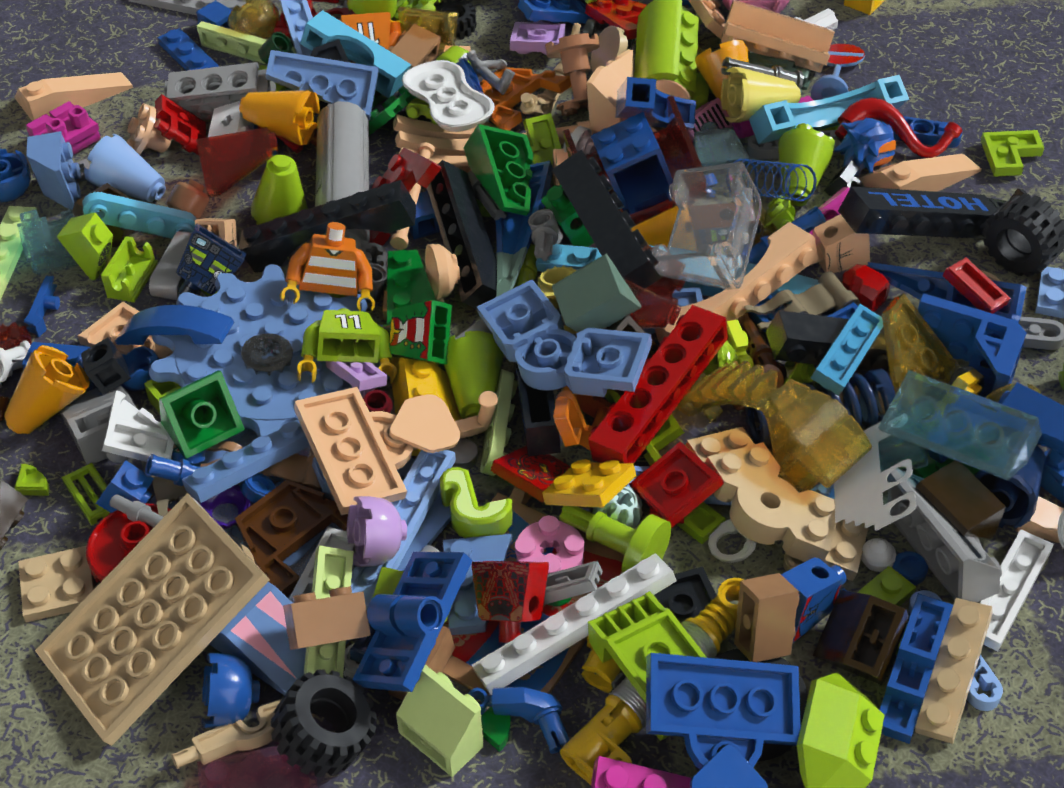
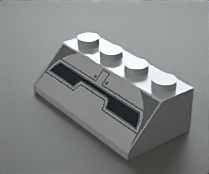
(953, 558)

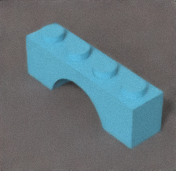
(358, 48)

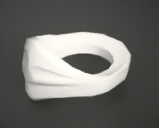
(728, 528)

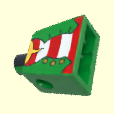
(421, 331)

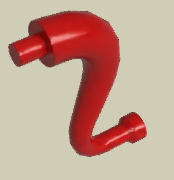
(887, 113)

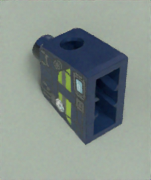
(204, 260)

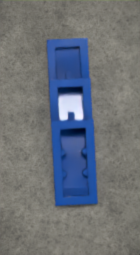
(914, 667)

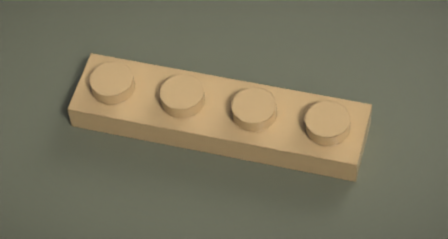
(954, 670)

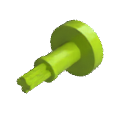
(635, 544)

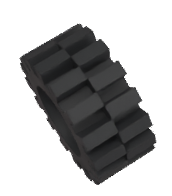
(466, 16)

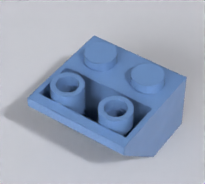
(54, 167)

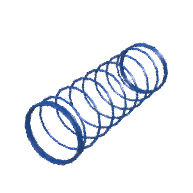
(786, 178)

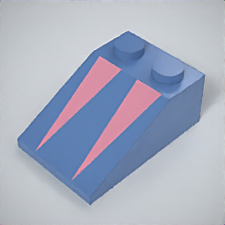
(262, 641)

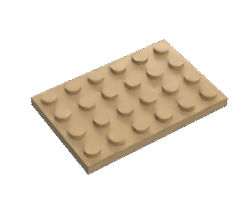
(150, 618)

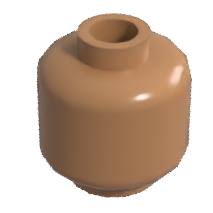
(189, 198)

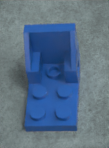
(976, 338)

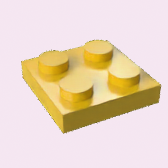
(589, 483)

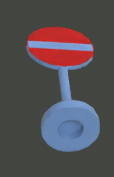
(840, 56)

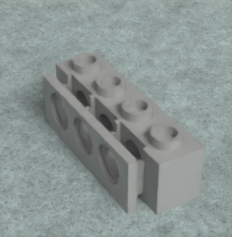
(214, 87)

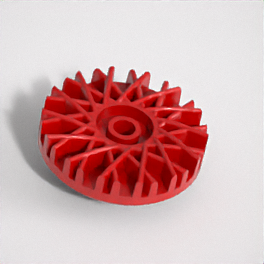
(113, 541)

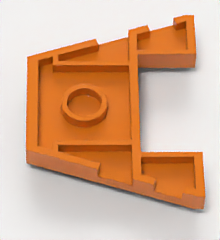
(523, 81)

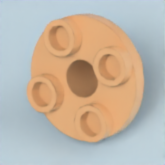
(143, 132)

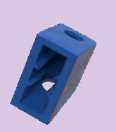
(817, 593)

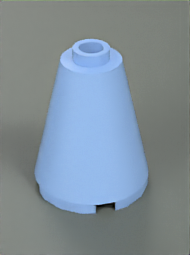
(124, 169)

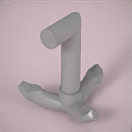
(482, 70)

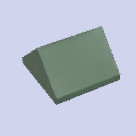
(594, 296)

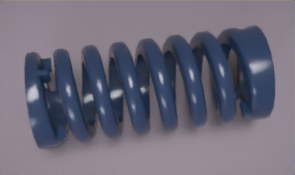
(864, 408)

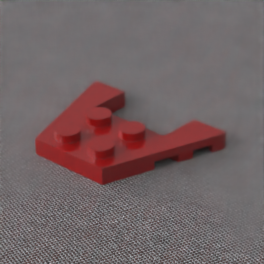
(617, 13)
(410, 169)

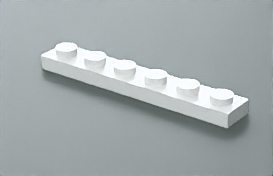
(570, 624)

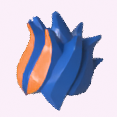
(867, 144)

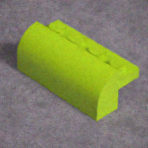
(667, 44)

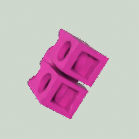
(72, 122)

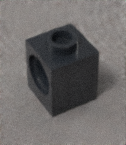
(105, 366)

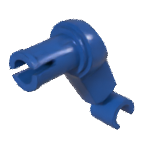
(531, 705)

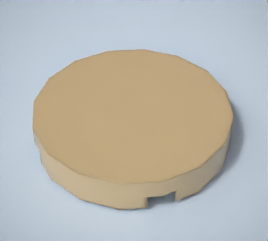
(612, 43)

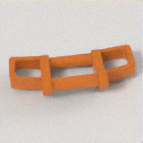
(570, 418)

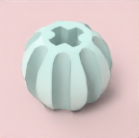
(624, 507)

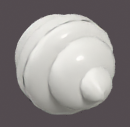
(878, 554)

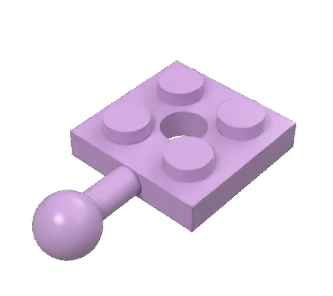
(533, 36)

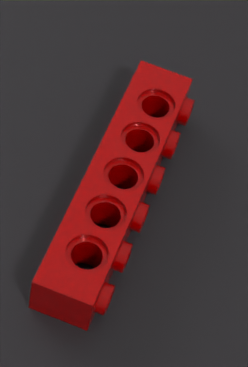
(661, 387)

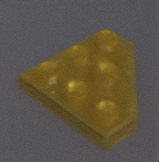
(913, 345)

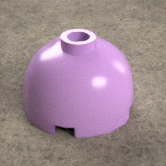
(375, 530)

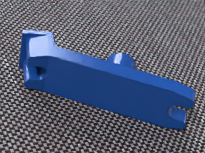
(42, 302)

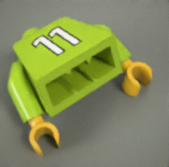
(345, 338)

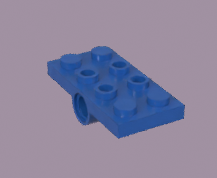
(410, 620)

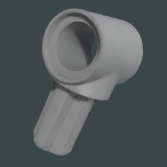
(544, 233)

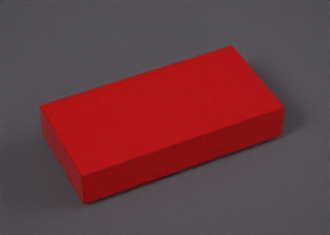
(976, 286)

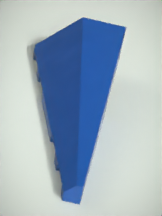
(933, 283)

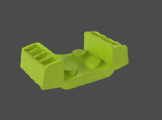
(635, 632)

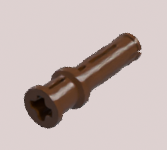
(758, 349)

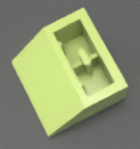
(441, 721)

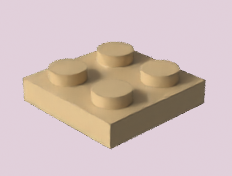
(54, 583)

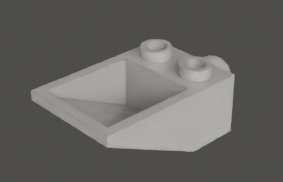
(88, 421)

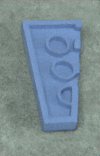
(328, 78)

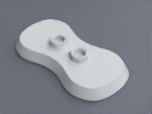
(449, 96)

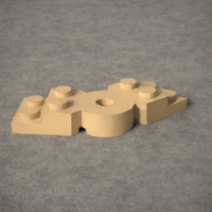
(772, 509)

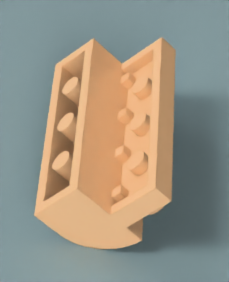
(778, 35)

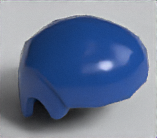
(138, 363)

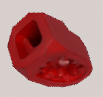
(867, 285)

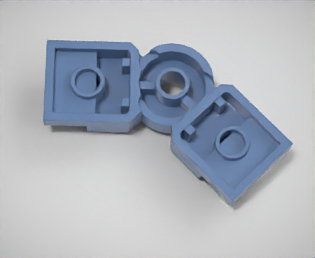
(550, 358)

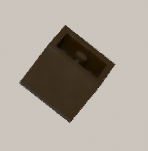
(862, 635)

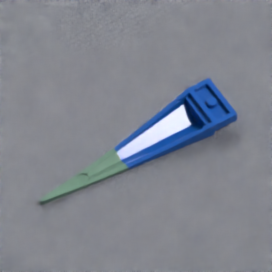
(514, 231)

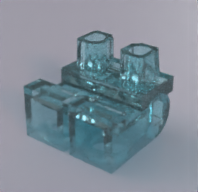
(40, 242)

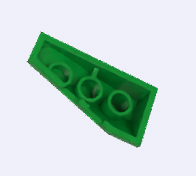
(502, 166)

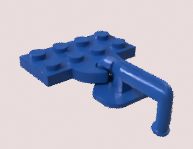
(723, 707)

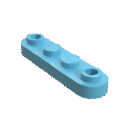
(138, 215)

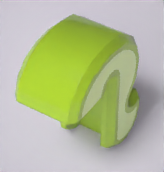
(466, 515)

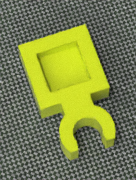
(739, 341)

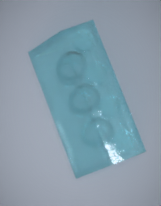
(962, 425)

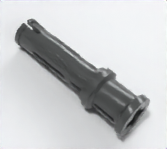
(777, 71)

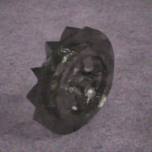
(262, 345)

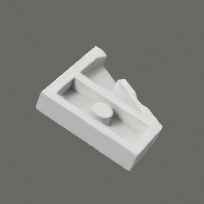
(135, 432)

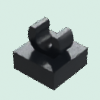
(844, 178)

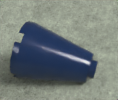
(1019, 492)

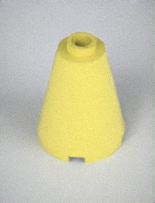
(749, 90)

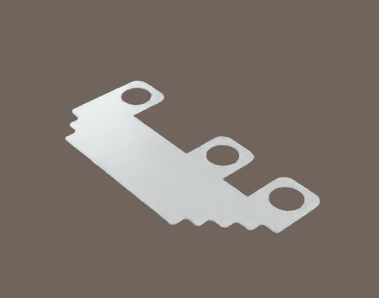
(860, 489)

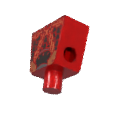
(510, 593)

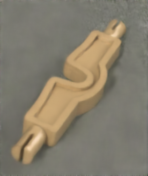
(228, 739)

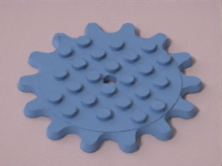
(256, 309)

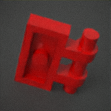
(178, 124)

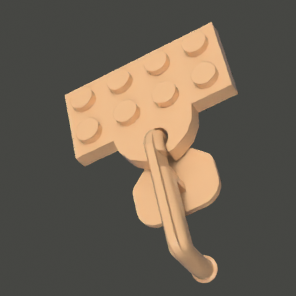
(366, 448)

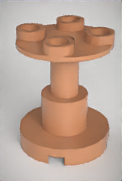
(575, 63)

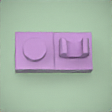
(359, 374)

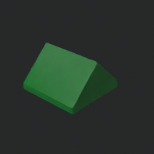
(200, 414)

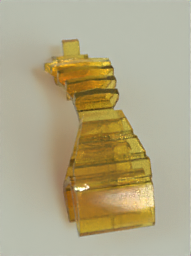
(807, 429)

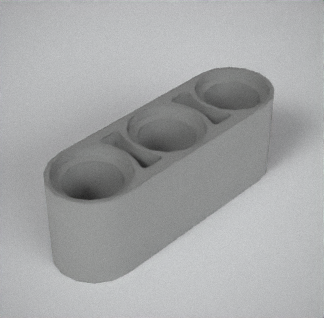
(164, 279)

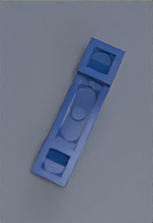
(200, 323)

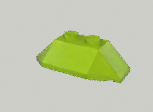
(838, 735)

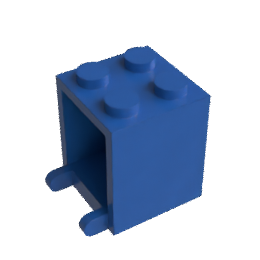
(634, 163)

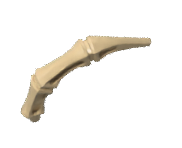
(544, 102)

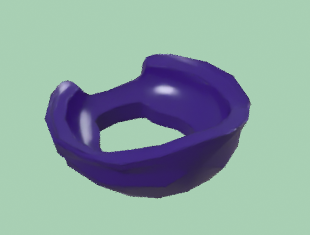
(233, 496)

